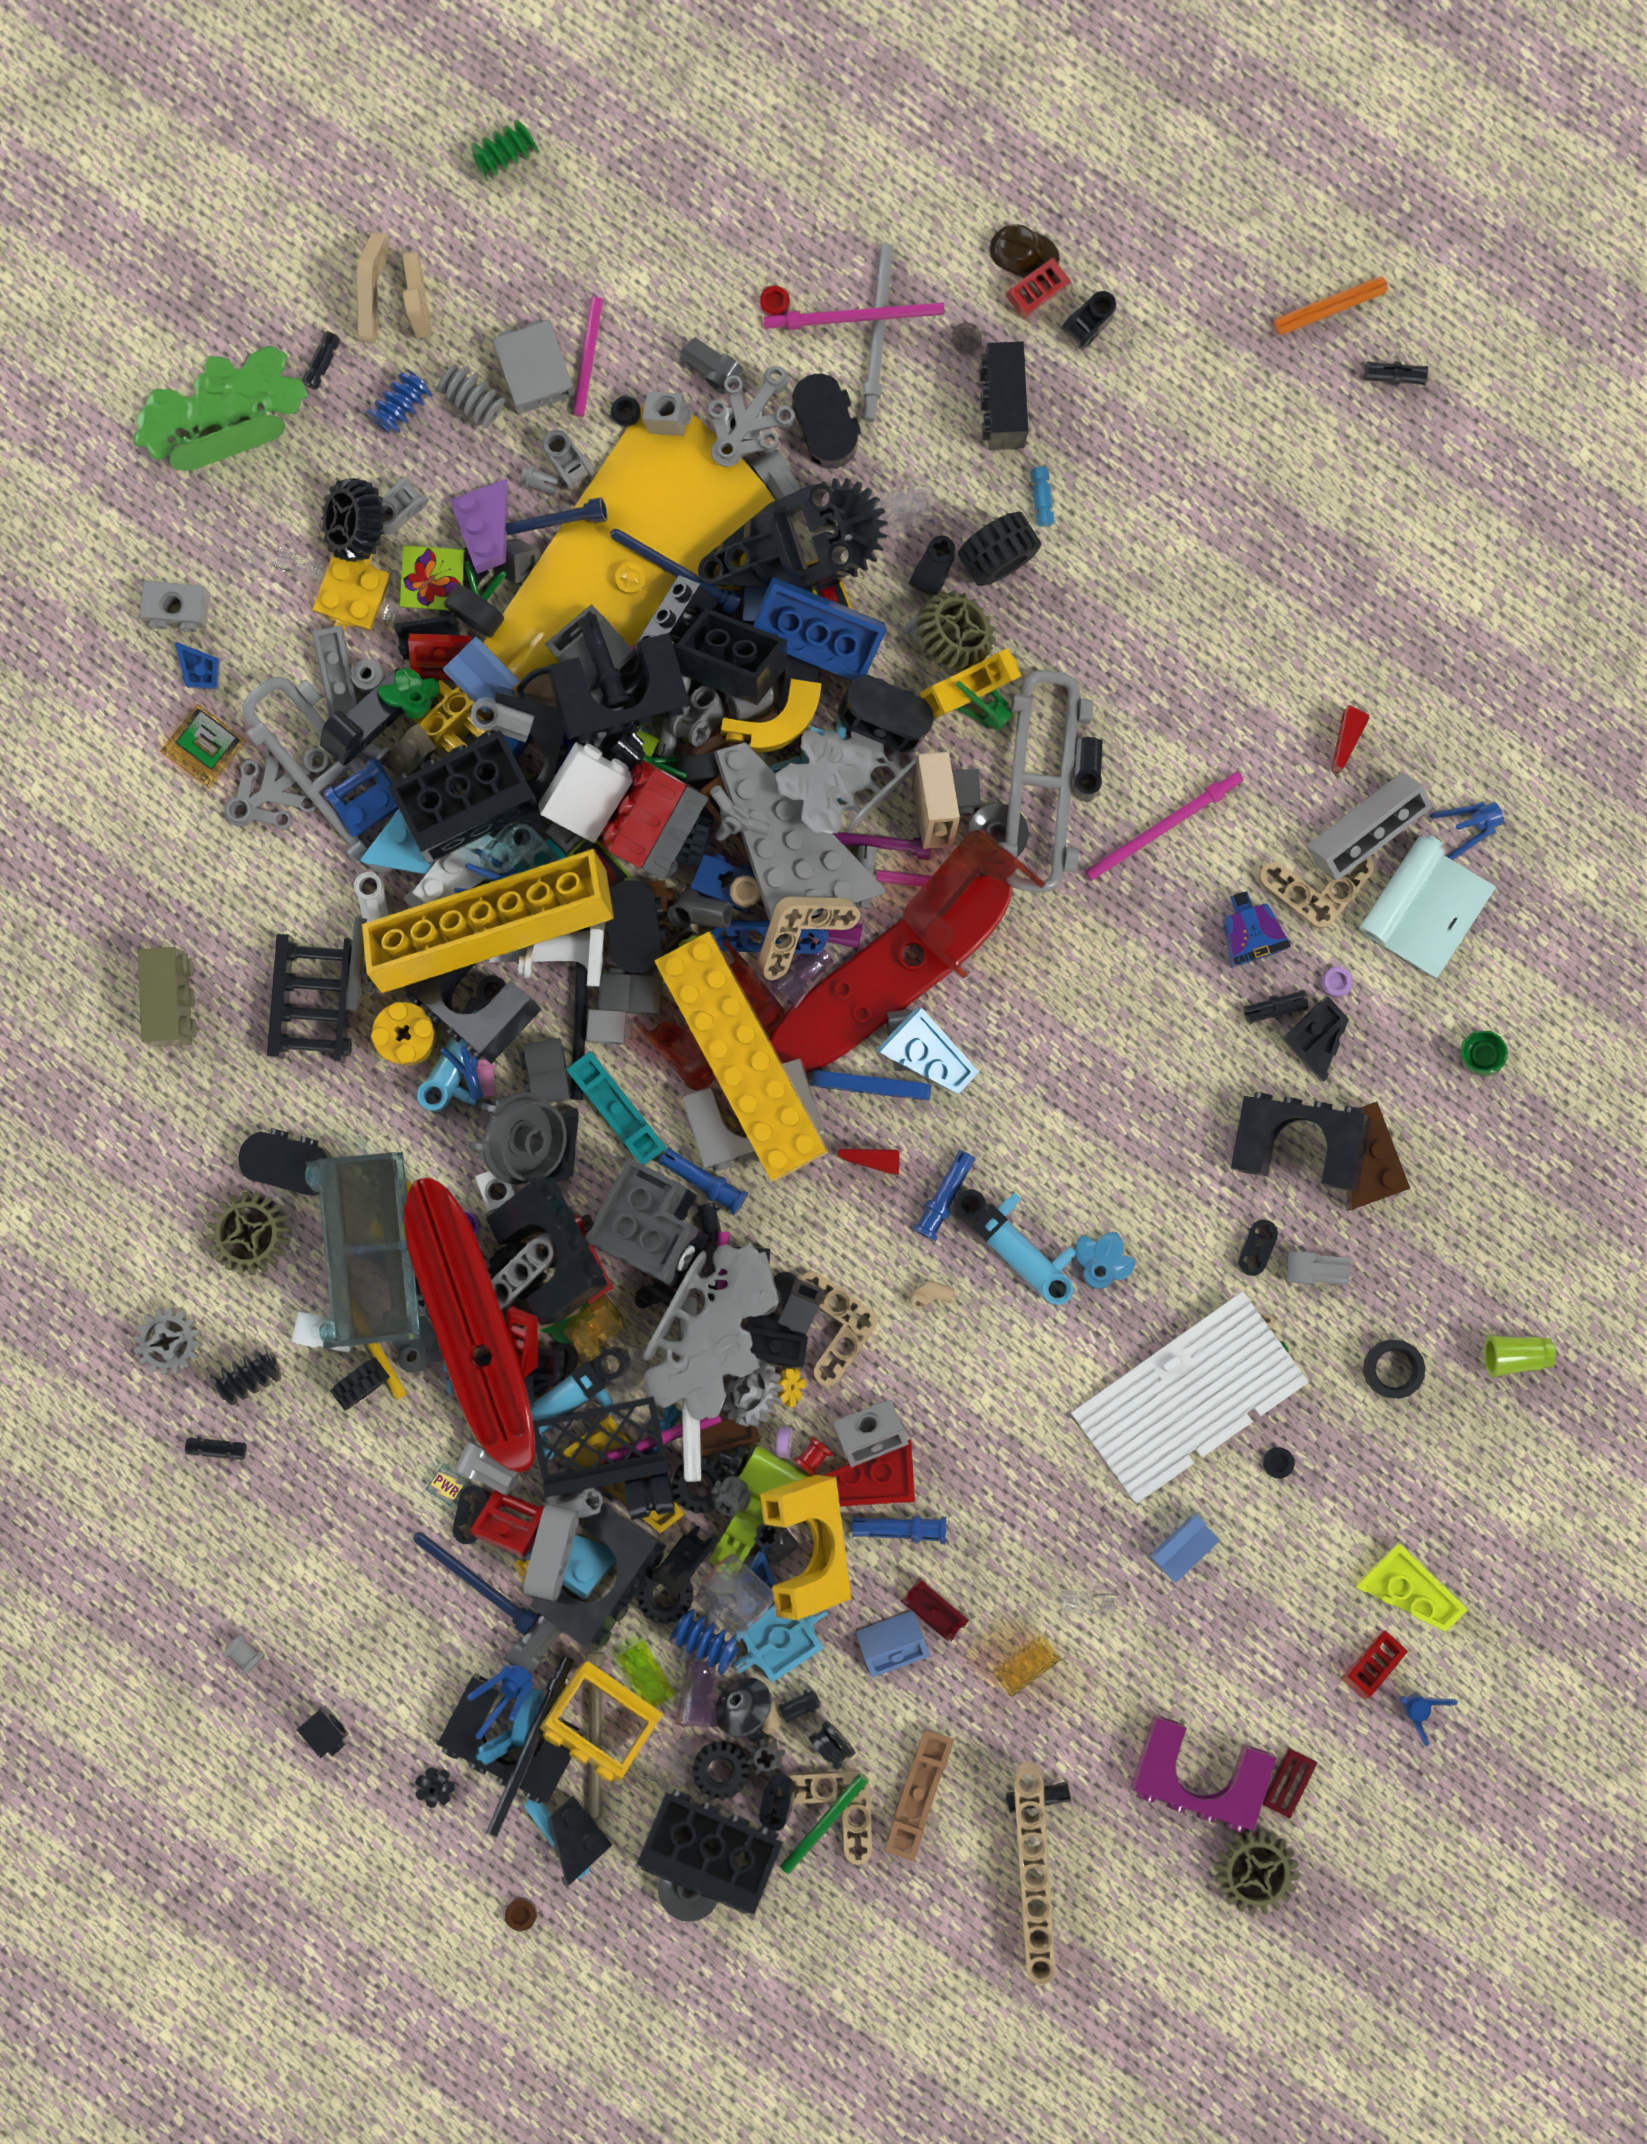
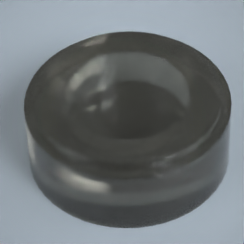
(966, 338)

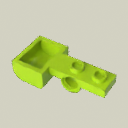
(761, 1474)

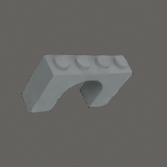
(717, 1141)

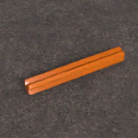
(1331, 305)

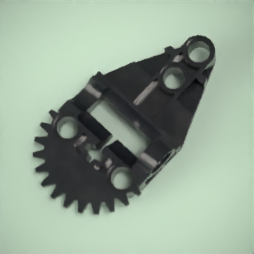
(775, 549)

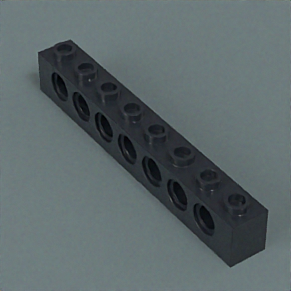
(674, 616)

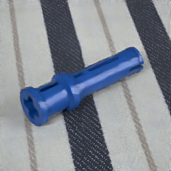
(716, 1188)
(938, 1207)
(914, 1529)

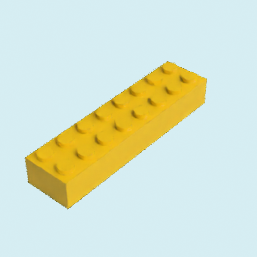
(487, 921)
(741, 1056)

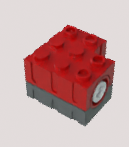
(652, 819)

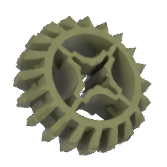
(949, 634)
(242, 1221)
(1270, 1895)

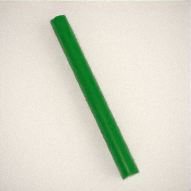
(824, 1823)

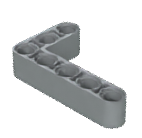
(511, 1274)

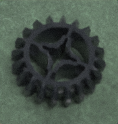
(353, 519)

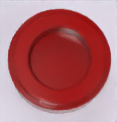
(774, 301)

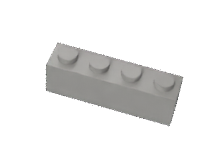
(1369, 826)

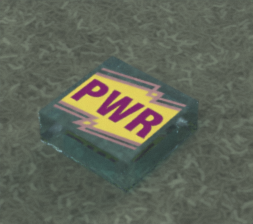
(447, 1484)

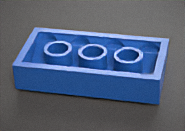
(820, 629)

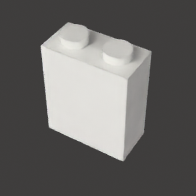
(585, 791)

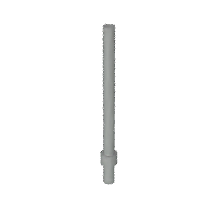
(872, 388)

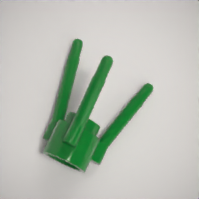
(994, 713)

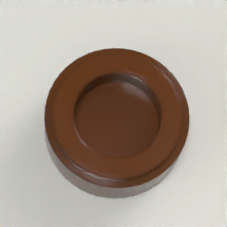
(521, 1914)

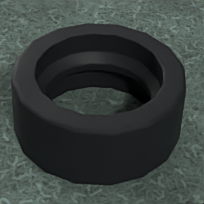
(474, 610)
(700, 769)
(1374, 1382)

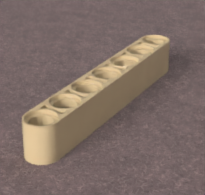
(1039, 1887)

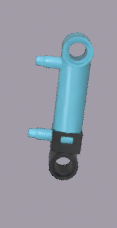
(444, 1073)
(1014, 1247)
(579, 1387)

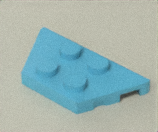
(397, 848)

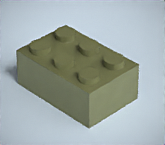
(166, 997)

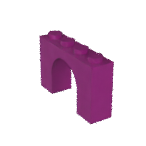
(1236, 1803)

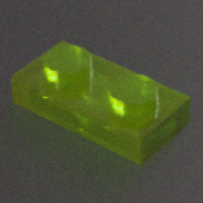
(646, 1674)

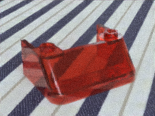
(975, 854)
(681, 1047)

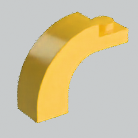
(980, 679)
(785, 728)

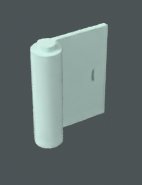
(1420, 907)

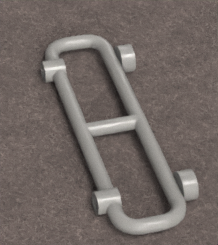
(304, 698)
(1078, 711)

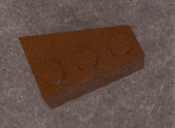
(1382, 1168)

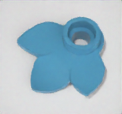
(1104, 1255)

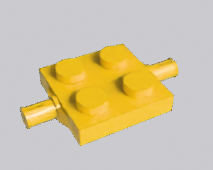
(352, 593)

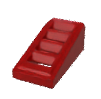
(1020, 303)
(1350, 730)
(878, 1159)
(529, 1355)
(1358, 1686)

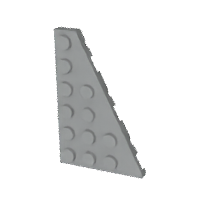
(793, 857)

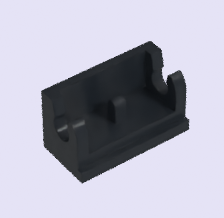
(440, 626)
(684, 1560)

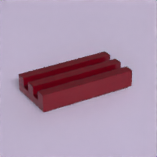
(1300, 1758)

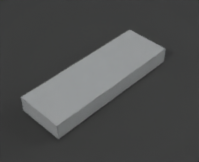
(335, 669)

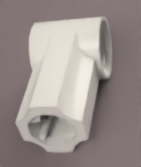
(373, 905)
(307, 1331)

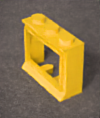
(583, 1750)

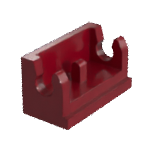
(935, 1609)

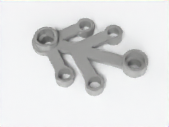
(748, 420)
(272, 791)

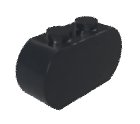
(825, 420)
(885, 713)
(636, 929)
(279, 1160)

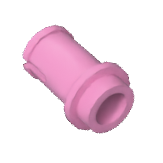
(486, 1077)

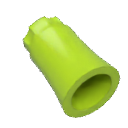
(1517, 1354)

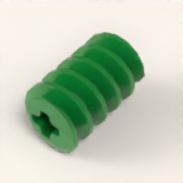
(503, 148)

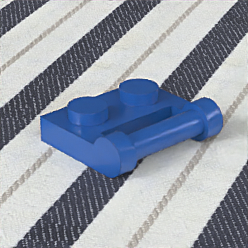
(369, 806)

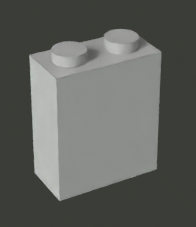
(534, 366)

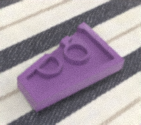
(483, 524)

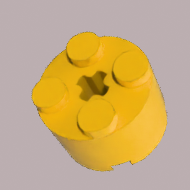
(387, 1037)

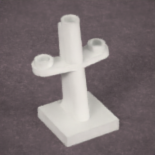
(577, 946)

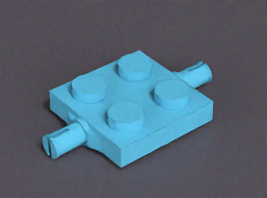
(780, 1643)

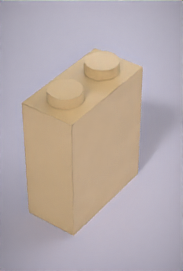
(935, 800)

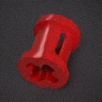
(813, 1456)

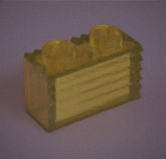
(1026, 1664)

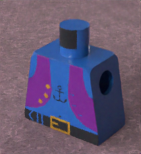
(1252, 932)

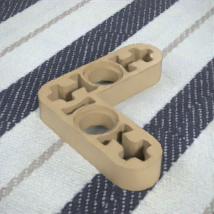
(368, 271)
(415, 297)
(1324, 899)
(799, 920)
(847, 1330)
(861, 1802)

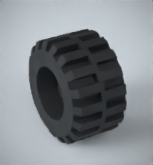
(999, 548)

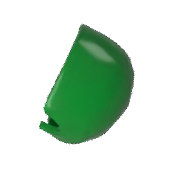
(1484, 1053)

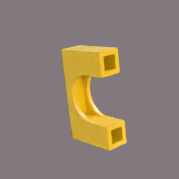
(826, 1576)

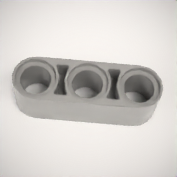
(551, 1552)

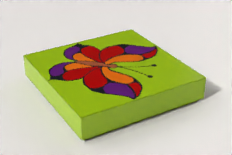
(429, 576)

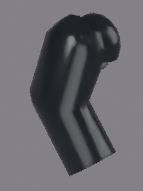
(653, 1294)

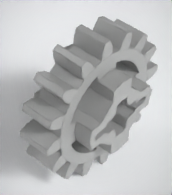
(172, 1352)
(752, 1395)

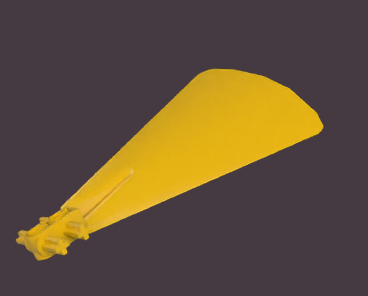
(656, 491)

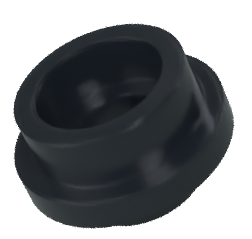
(622, 403)

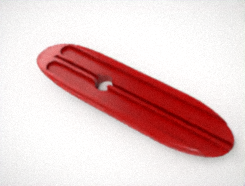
(877, 980)
(467, 1316)

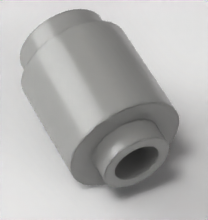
(364, 668)

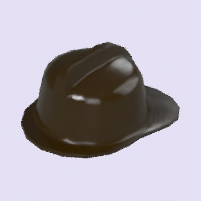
(1022, 250)

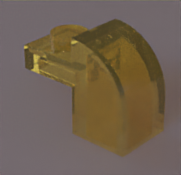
(593, 1326)

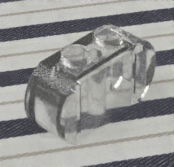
(905, 509)

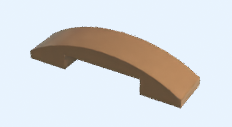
(918, 1794)

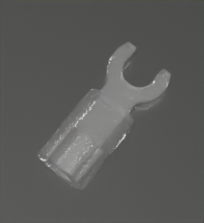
(390, 608)

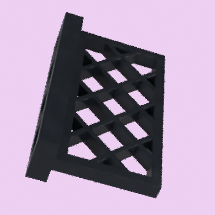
(605, 1473)

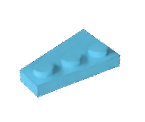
(586, 1565)

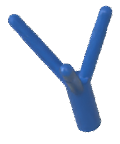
(468, 1070)

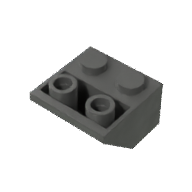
(570, 644)

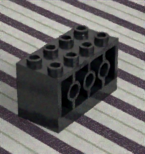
(467, 816)
(714, 1875)

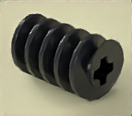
(247, 1377)

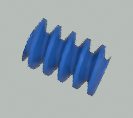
(399, 402)
(705, 1641)

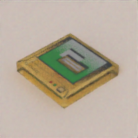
(203, 746)

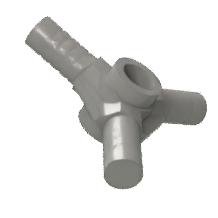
(736, 817)

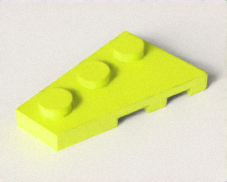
(1410, 1586)

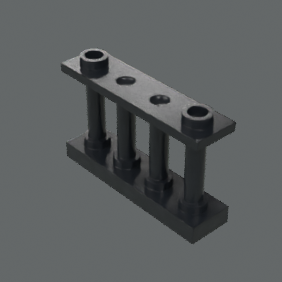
(284, 1012)

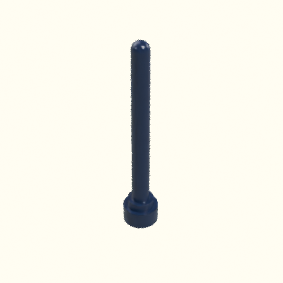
(592, 511)
(727, 599)
(521, 1617)

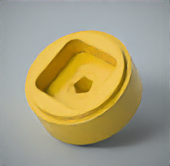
(630, 578)

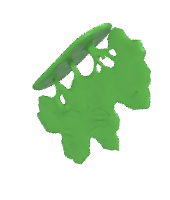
(222, 400)

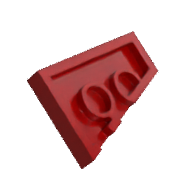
(878, 1480)

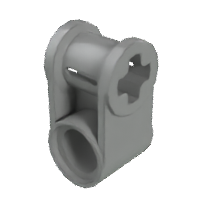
(569, 462)
(401, 506)
(700, 717)

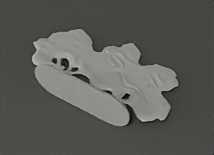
(838, 771)
(713, 1338)

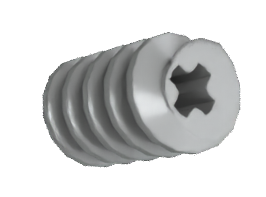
(470, 396)

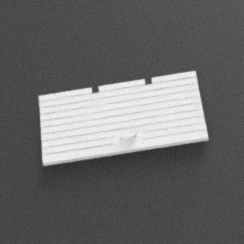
(1189, 1397)

